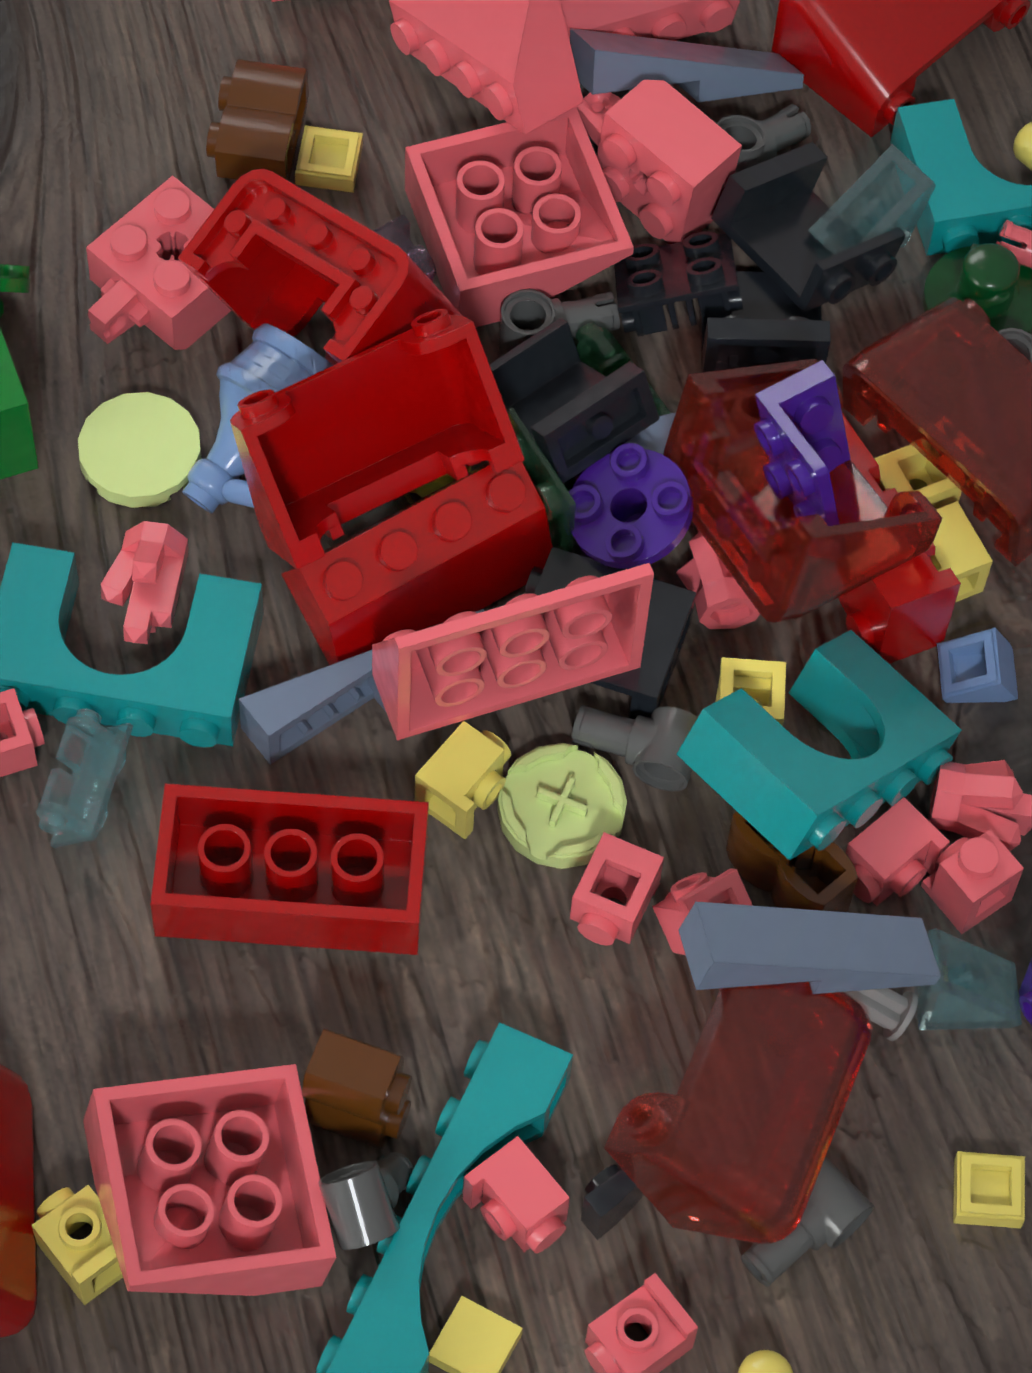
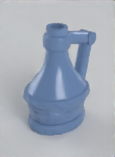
(270, 363)

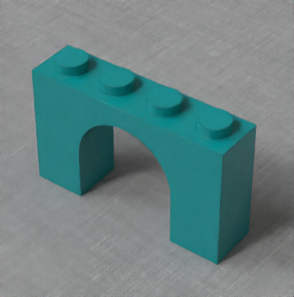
(967, 199)
(183, 697)
(800, 793)

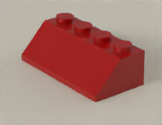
(425, 562)

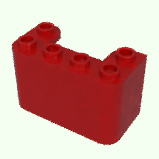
(285, 252)

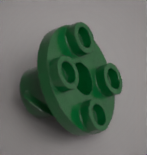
(988, 277)

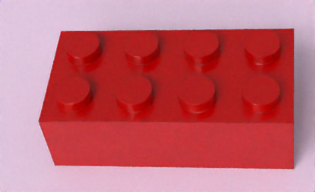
(290, 869)

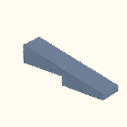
(704, 71)
(305, 706)
(788, 945)

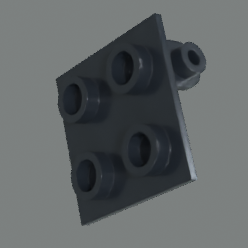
(675, 273)

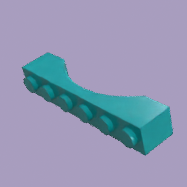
(509, 1095)

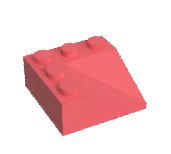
(513, 212)
(211, 1183)

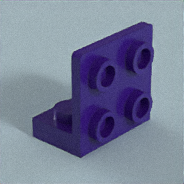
(804, 439)

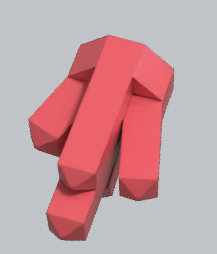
(152, 572)
(718, 596)
(981, 798)

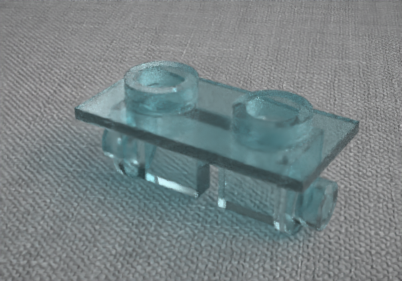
(77, 803)

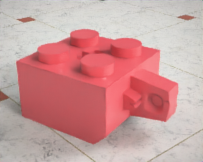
(661, 156)
(142, 274)

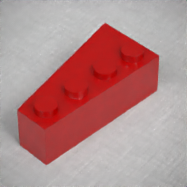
(906, 606)

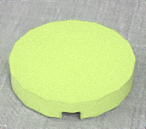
(138, 449)
(560, 805)

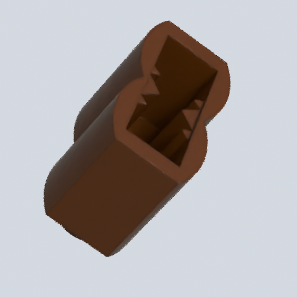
(259, 120)
(808, 881)
(356, 1090)

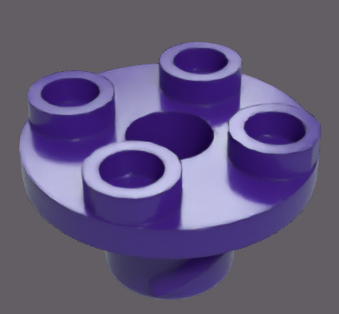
(631, 507)

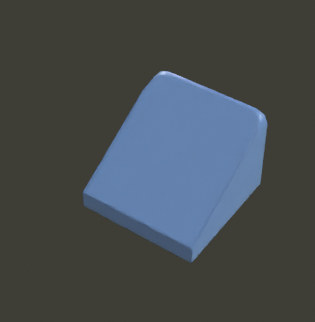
(977, 668)

